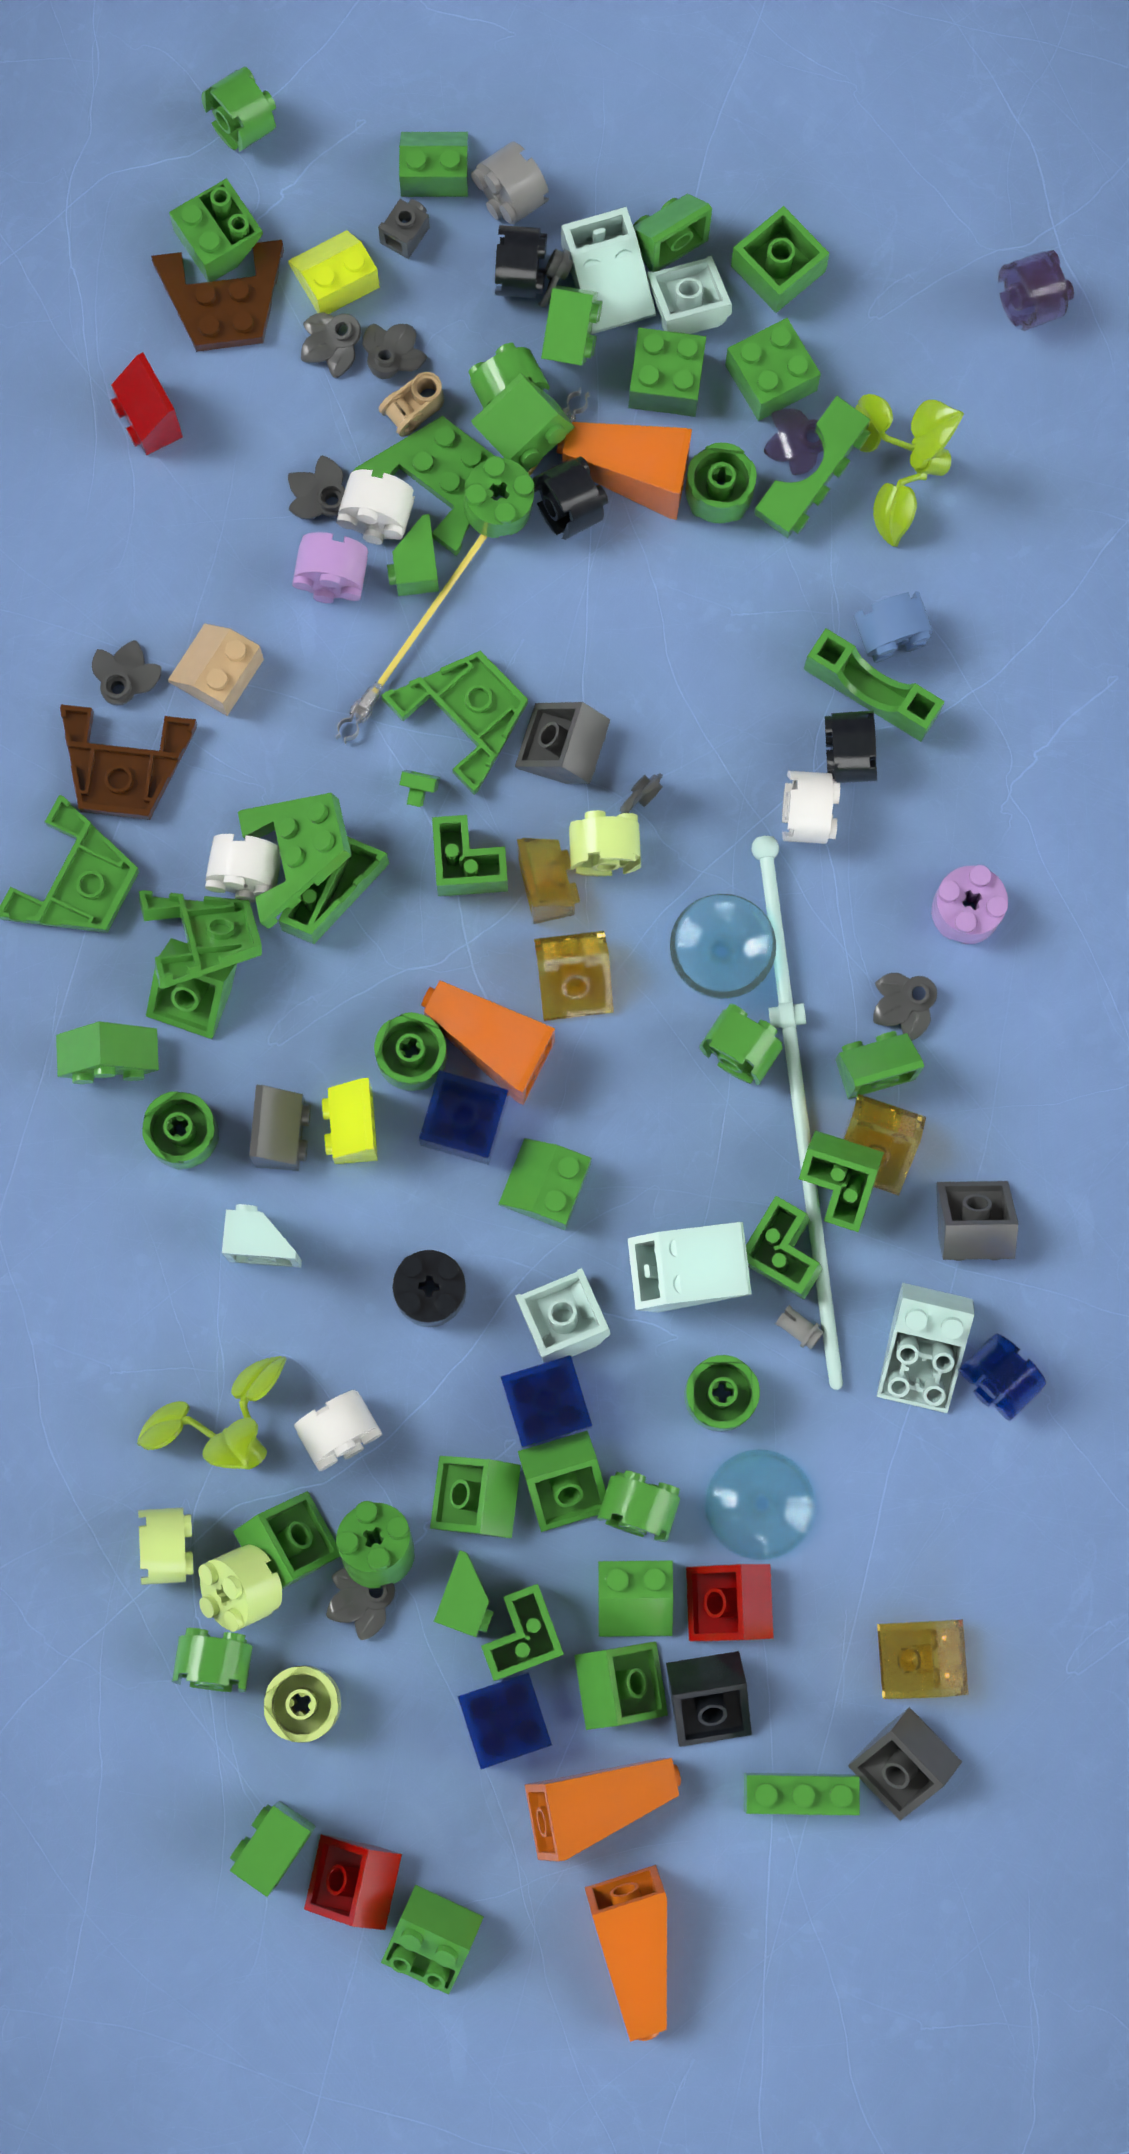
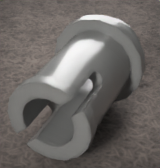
(799, 1327)

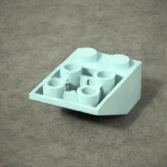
(609, 263)
(689, 1267)
(925, 1347)

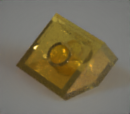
(546, 879)
(574, 975)
(889, 1131)
(922, 1659)

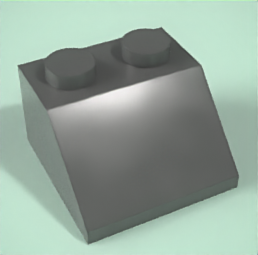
(563, 742)
(278, 1129)
(976, 1220)
(905, 1764)

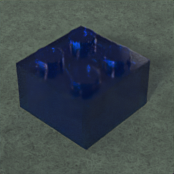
(464, 1117)
(546, 1402)
(504, 1720)

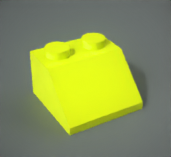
(335, 272)
(351, 1122)

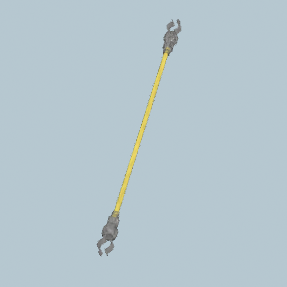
(363, 707)

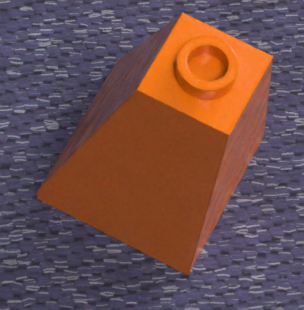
(634, 461)
(493, 1037)
(589, 1806)
(633, 1937)

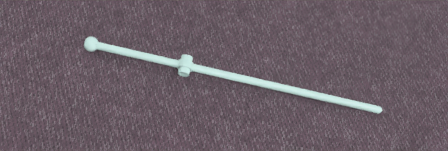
(788, 1016)

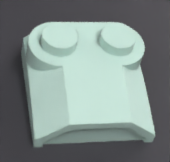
(690, 296)
(564, 1317)

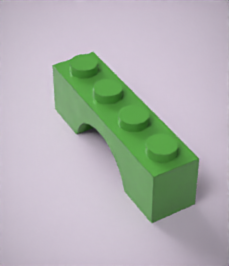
(787, 503)
(845, 670)

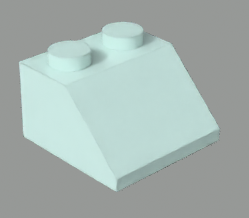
(255, 1240)

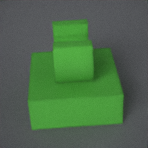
(418, 785)

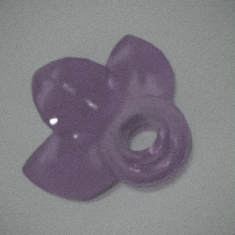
(791, 441)

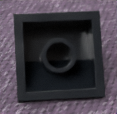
(709, 1698)

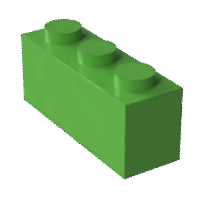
(801, 1794)

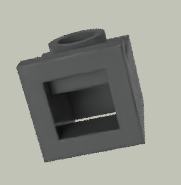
(400, 236)

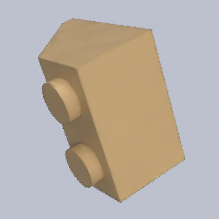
(217, 667)

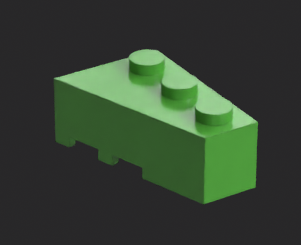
(330, 899)

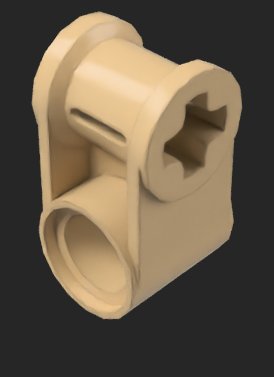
(408, 408)

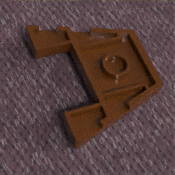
(223, 310)
(117, 777)

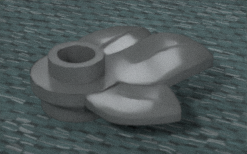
(556, 268)
(328, 345)
(392, 350)
(315, 488)
(125, 669)
(643, 792)
(900, 1006)
(357, 1605)

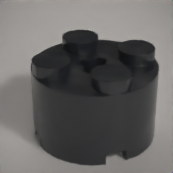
(519, 261)
(570, 497)
(853, 746)
(414, 1273)

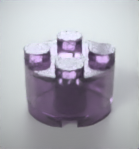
(1035, 290)

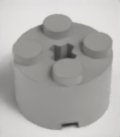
(510, 184)

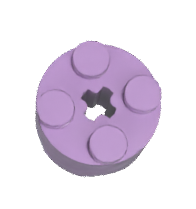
(330, 567)
(963, 923)

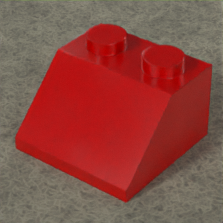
(145, 406)
(729, 1602)
(353, 1882)

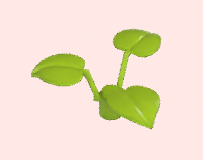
(932, 428)
(234, 1446)

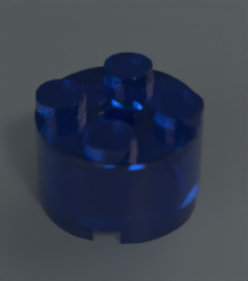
(1003, 1376)

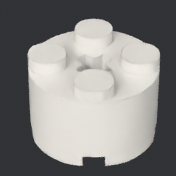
(376, 506)
(809, 807)
(242, 866)
(337, 1429)

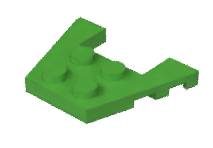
(440, 461)
(476, 700)
(309, 842)
(87, 886)
(216, 931)

